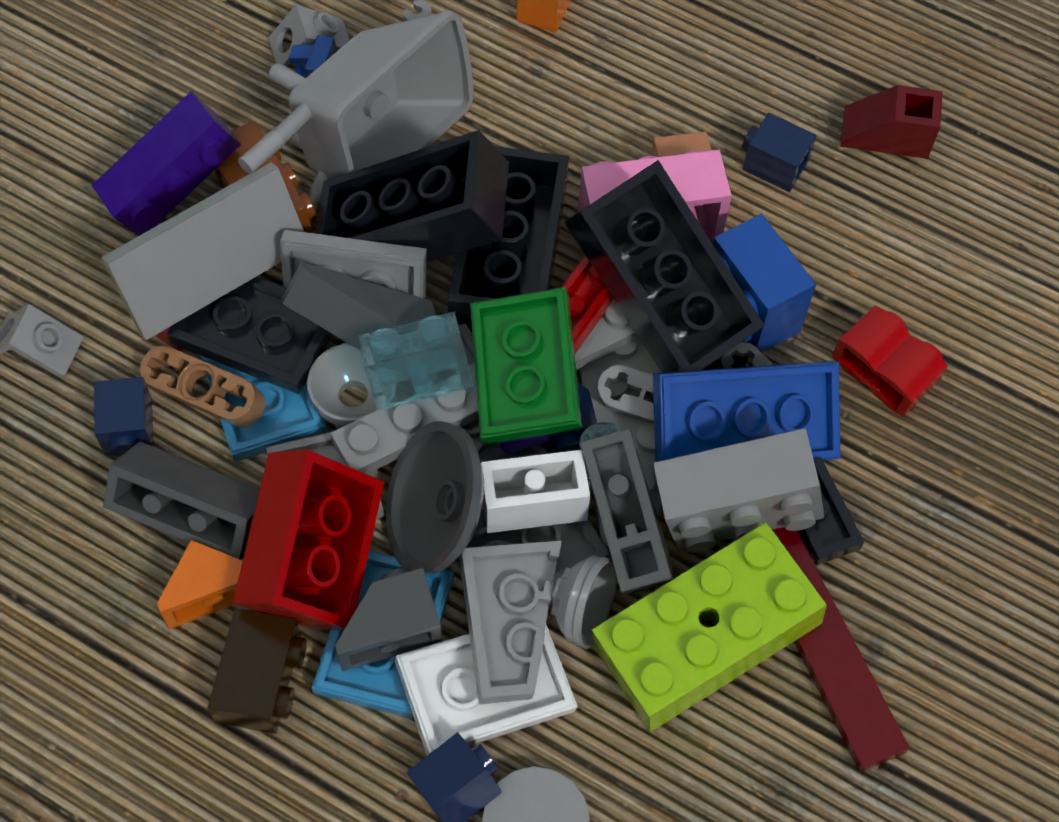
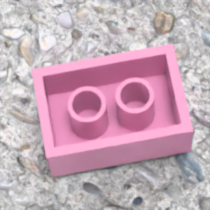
(696, 174)

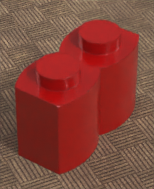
(889, 360)

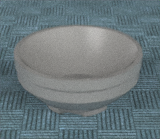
(330, 376)
(584, 598)

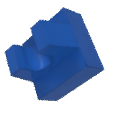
(310, 57)

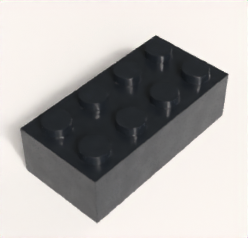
(428, 199)
(529, 240)
(664, 272)

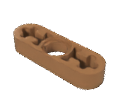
(213, 401)

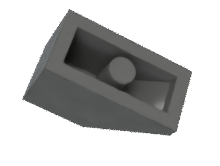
(390, 620)

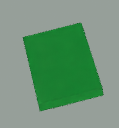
(525, 366)

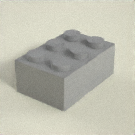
(738, 489)

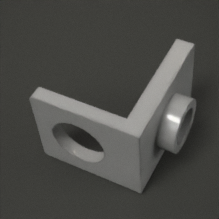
(305, 27)
(40, 339)

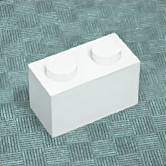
(535, 491)

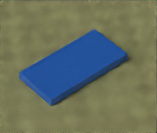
(743, 404)

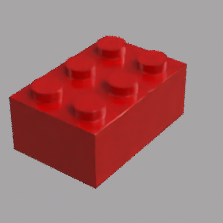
(309, 540)

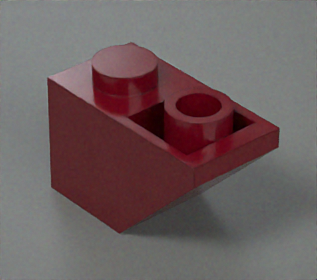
(894, 122)

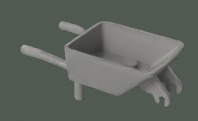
(374, 97)

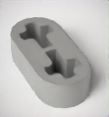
(628, 404)

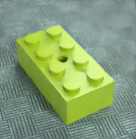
(673, 661)

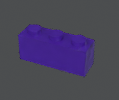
(166, 165)

